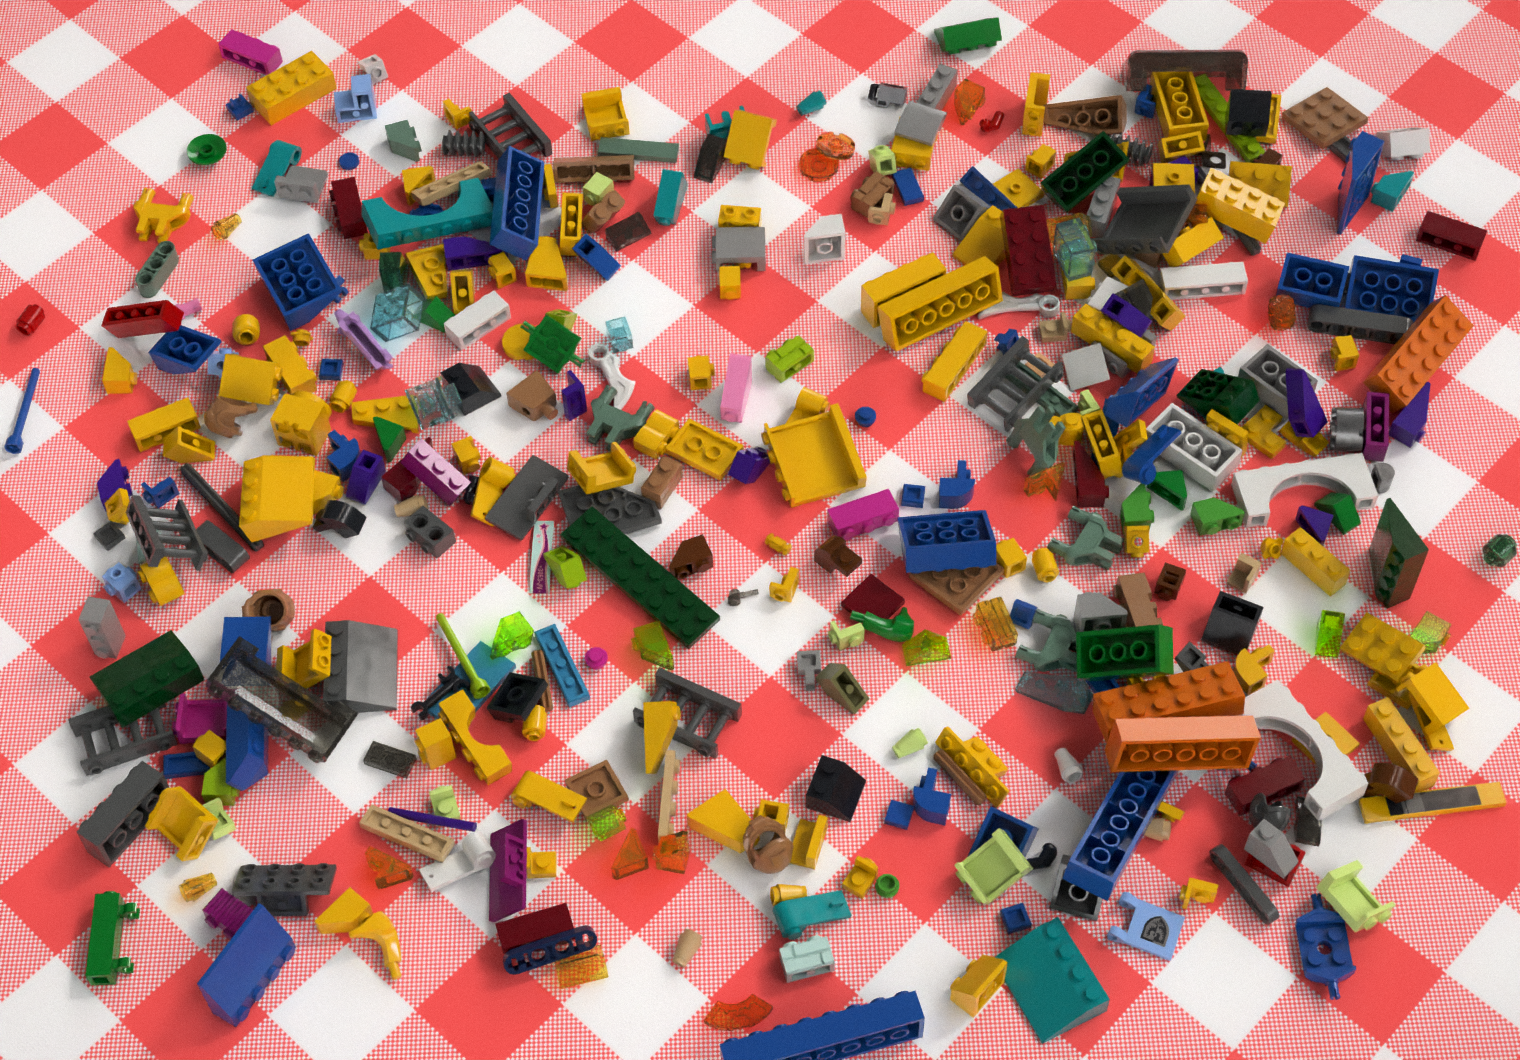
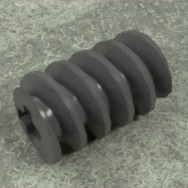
(463, 144)
(1135, 151)

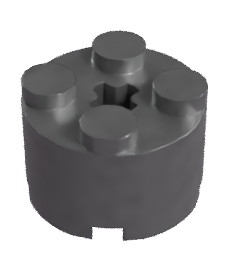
(1346, 429)

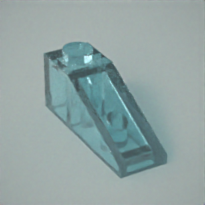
(1060, 692)

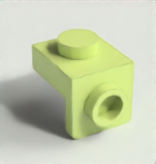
(847, 637)
(225, 824)

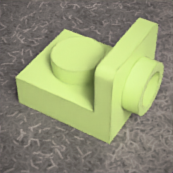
(1087, 403)
(444, 802)

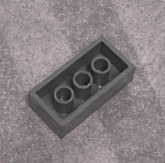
(122, 814)

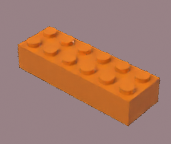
(1419, 353)
(1191, 693)
(1182, 743)

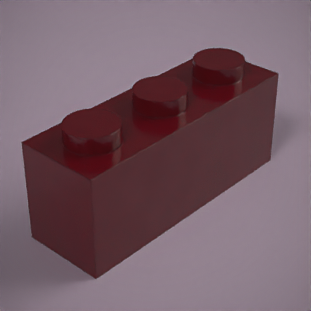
(347, 207)
(1451, 235)
(1274, 781)
(534, 927)

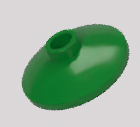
(206, 149)

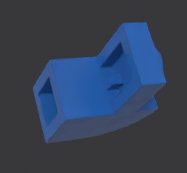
(344, 456)
(956, 491)
(928, 803)

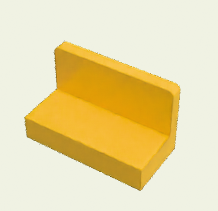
(809, 841)

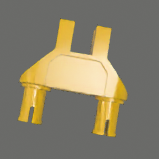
(160, 217)

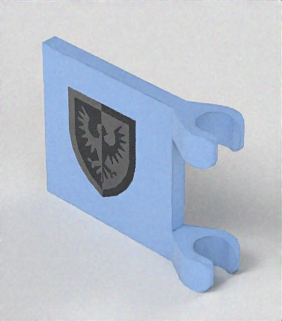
(1150, 928)

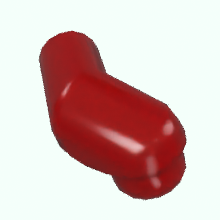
(994, 124)

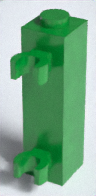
(105, 939)

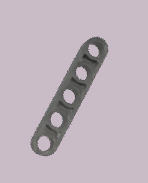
(1357, 323)

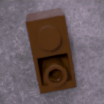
(691, 558)

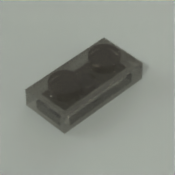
(390, 759)

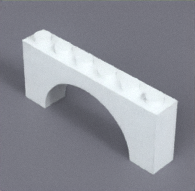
(1340, 474)
(1338, 779)

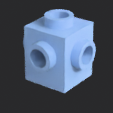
(216, 361)
(121, 582)

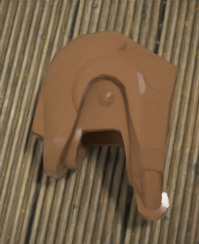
(222, 413)
(271, 603)
(774, 855)

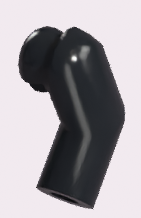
(470, 490)
(1045, 858)

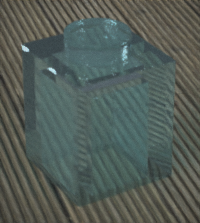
(619, 334)

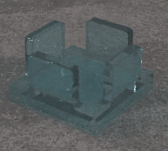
(433, 402)

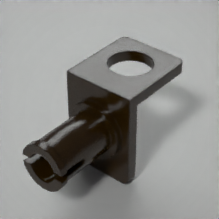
(1207, 154)

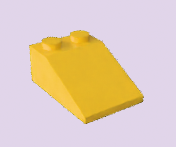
(983, 239)

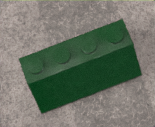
(1084, 172)

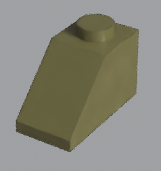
(842, 687)

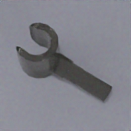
(735, 595)

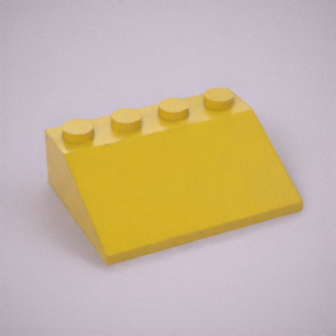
(276, 495)

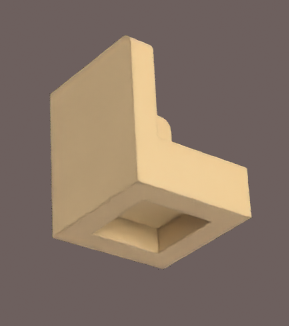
(1244, 573)

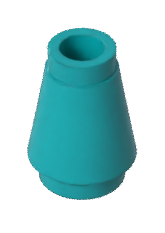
(811, 103)

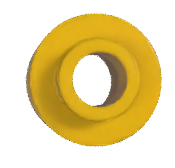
(342, 396)
(1044, 565)
(535, 725)

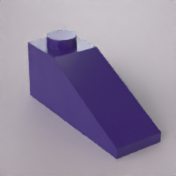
(468, 252)
(1410, 423)

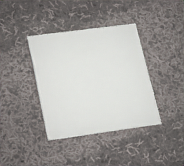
(1085, 366)

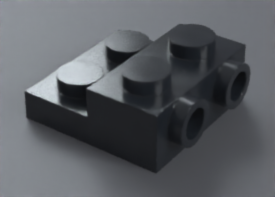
(516, 697)

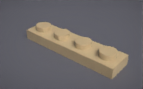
(445, 186)
(669, 788)
(407, 833)

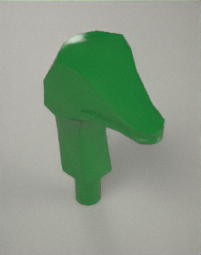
(896, 629)

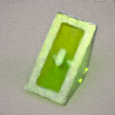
(1329, 633)
(926, 648)

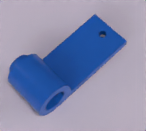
(1140, 464)

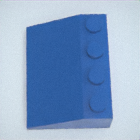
(1358, 177)
(297, 280)
(1390, 287)
(947, 541)
(246, 966)

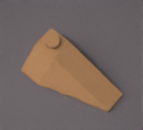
(1089, 115)

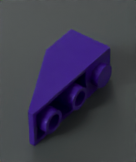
(1303, 405)

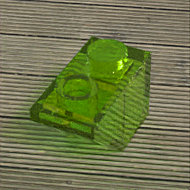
(512, 634)

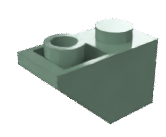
(402, 141)

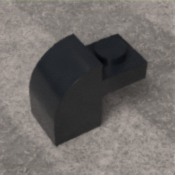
(340, 517)

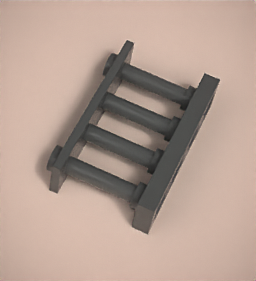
(520, 119)
(1005, 366)
(151, 541)
(706, 700)
(102, 718)

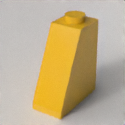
(546, 266)
(721, 821)

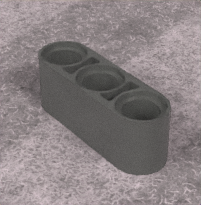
(222, 547)

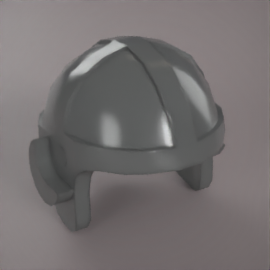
(1275, 814)

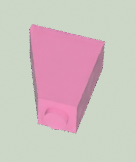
(736, 388)

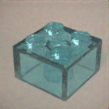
(1074, 249)
(397, 312)

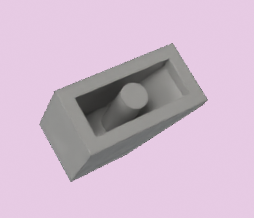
(1271, 848)

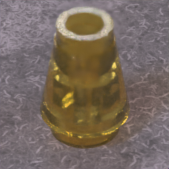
(224, 227)
(197, 886)

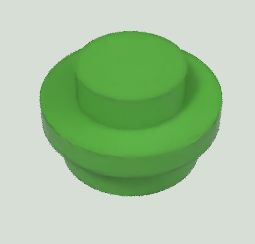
(887, 885)

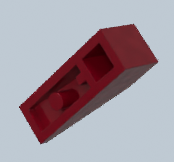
(1088, 479)
(400, 481)

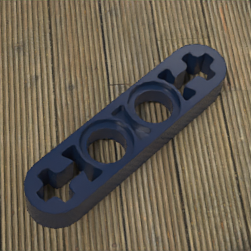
(548, 945)

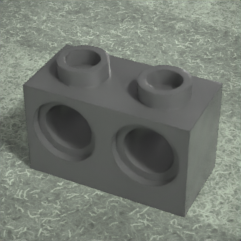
(431, 529)

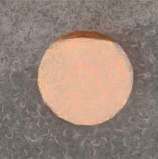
(835, 146)
(817, 166)

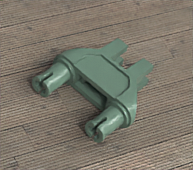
(613, 421)
(1039, 436)
(1091, 542)
(1057, 648)

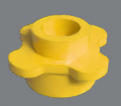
(301, 337)
(1271, 547)

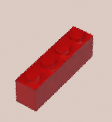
(142, 319)

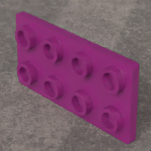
(508, 871)

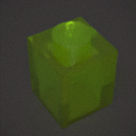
(607, 822)

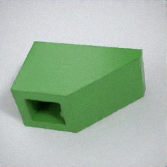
(1136, 509)
(1215, 515)

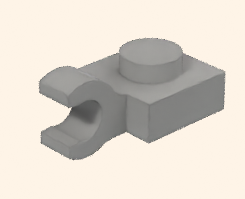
(808, 665)

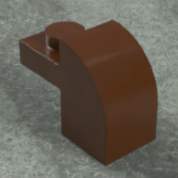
(836, 555)
(1390, 781)

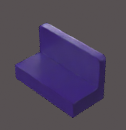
(574, 397)

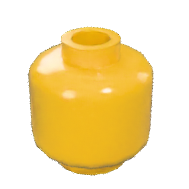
(245, 329)

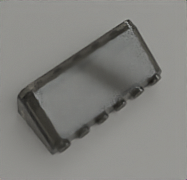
(1213, 63)
(279, 702)

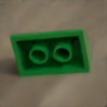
(969, 35)

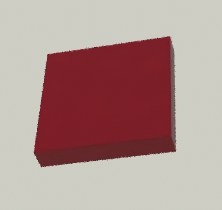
(873, 597)

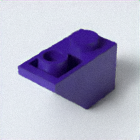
(1126, 315)
(749, 464)
(365, 476)
(112, 480)

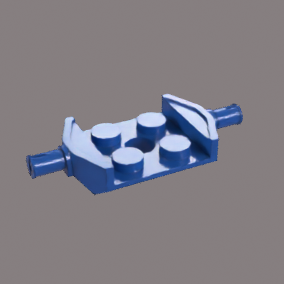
(1327, 929)

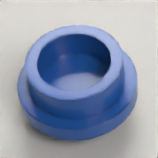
(865, 416)

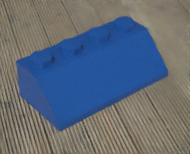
(1140, 392)

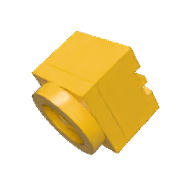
(301, 422)

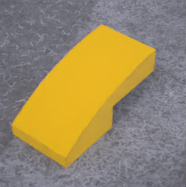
(1312, 446)

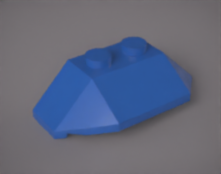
(245, 750)

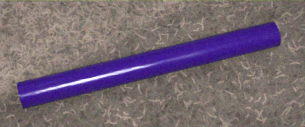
(434, 819)

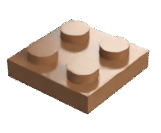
(599, 786)

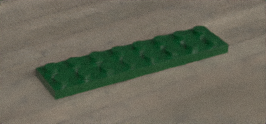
(640, 577)

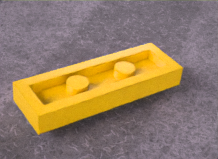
(1271, 135)

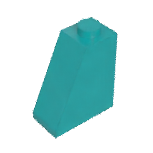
(670, 197)

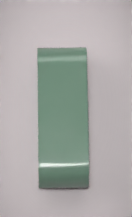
(157, 269)

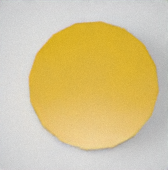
(514, 342)

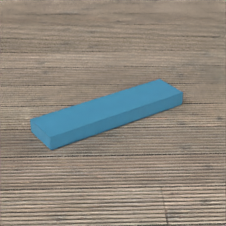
(562, 665)

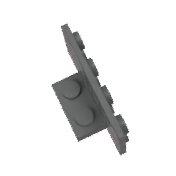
(526, 497)
(284, 887)

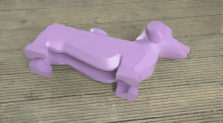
(363, 340)

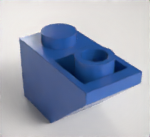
(596, 257)

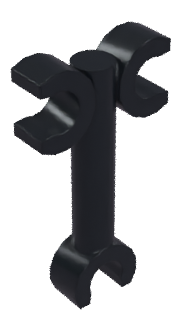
(450, 683)

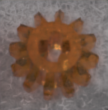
(1281, 312)

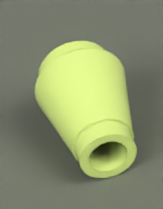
(910, 743)

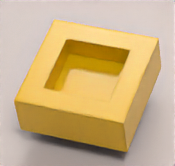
(1170, 812)

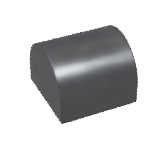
(1382, 476)

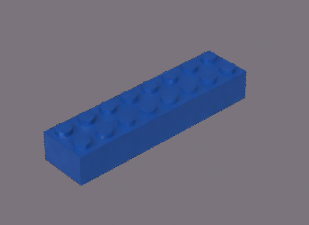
(1117, 830)
(835, 1033)

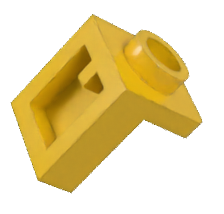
(456, 117)
(117, 506)
(787, 588)
(541, 864)
(861, 877)
(1198, 889)

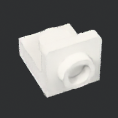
(375, 67)

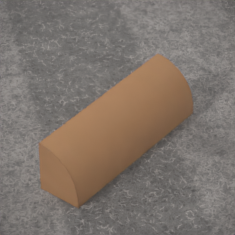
(583, 168)

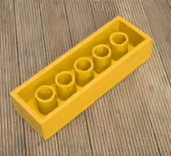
(940, 303)

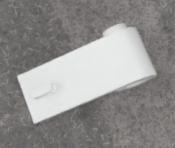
(474, 857)

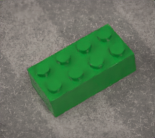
(1125, 653)

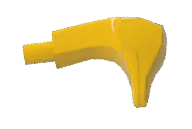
(381, 929)

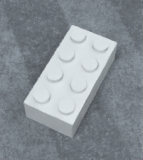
(1197, 449)

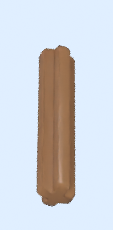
(541, 672)
(960, 777)

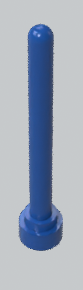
(14, 443)

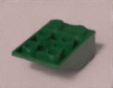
(1221, 392)

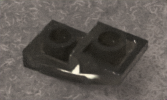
(1306, 827)

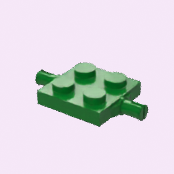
(552, 344)

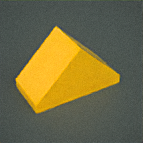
(416, 178)

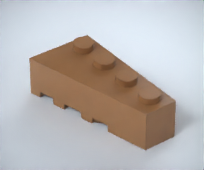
(1135, 597)

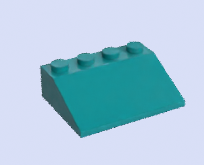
(1052, 981)

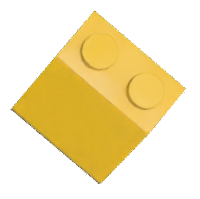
(978, 984)

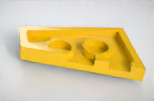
(429, 270)

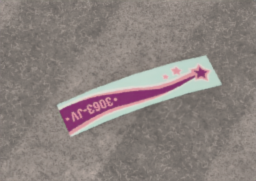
(540, 569)

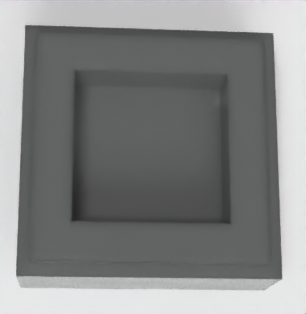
(109, 535)

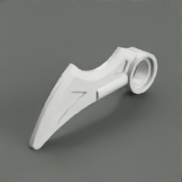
(1032, 303)
(610, 368)

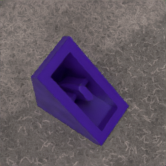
(1314, 522)

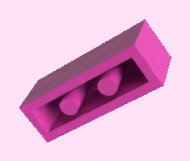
(250, 52)
(863, 515)

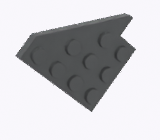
(621, 507)

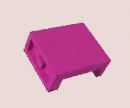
(198, 717)

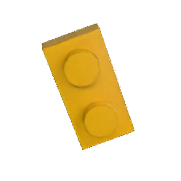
(549, 192)

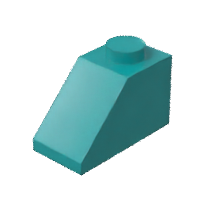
(1391, 189)

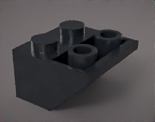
(1232, 623)

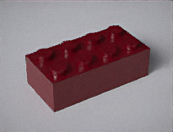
(1027, 250)

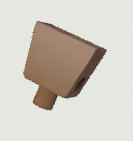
(533, 398)

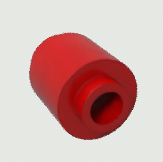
(30, 319)

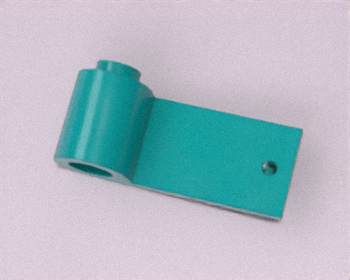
(276, 163)
(799, 913)

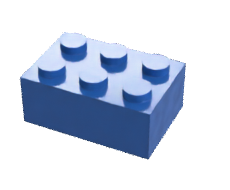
(1312, 281)

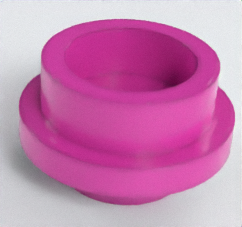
(596, 658)

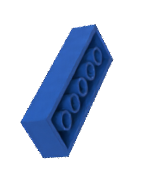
(517, 203)

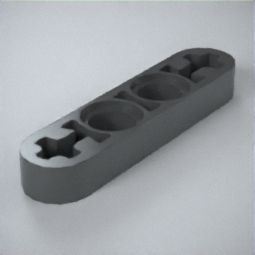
(1244, 884)

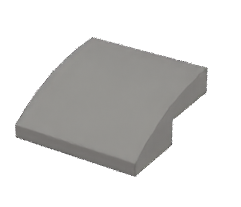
(920, 123)

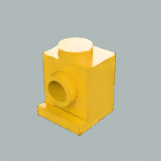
(1040, 161)
(369, 248)
(502, 270)
(1344, 353)
(466, 455)
(1131, 534)
(775, 810)

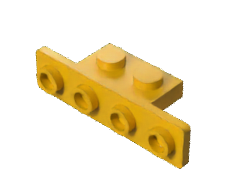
(977, 762)

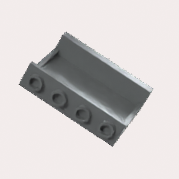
(1147, 219)

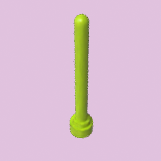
(478, 686)

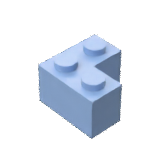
(358, 102)

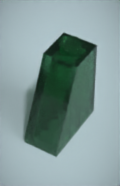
(393, 270)

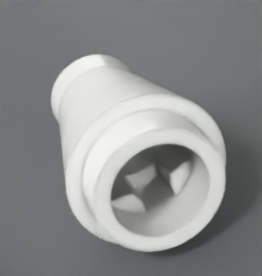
(1069, 767)

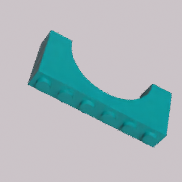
(396, 228)

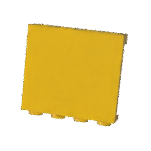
(814, 457)

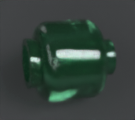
(1499, 550)

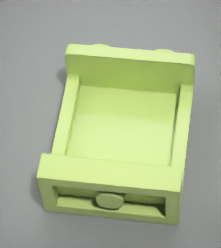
(993, 868)
(1352, 898)

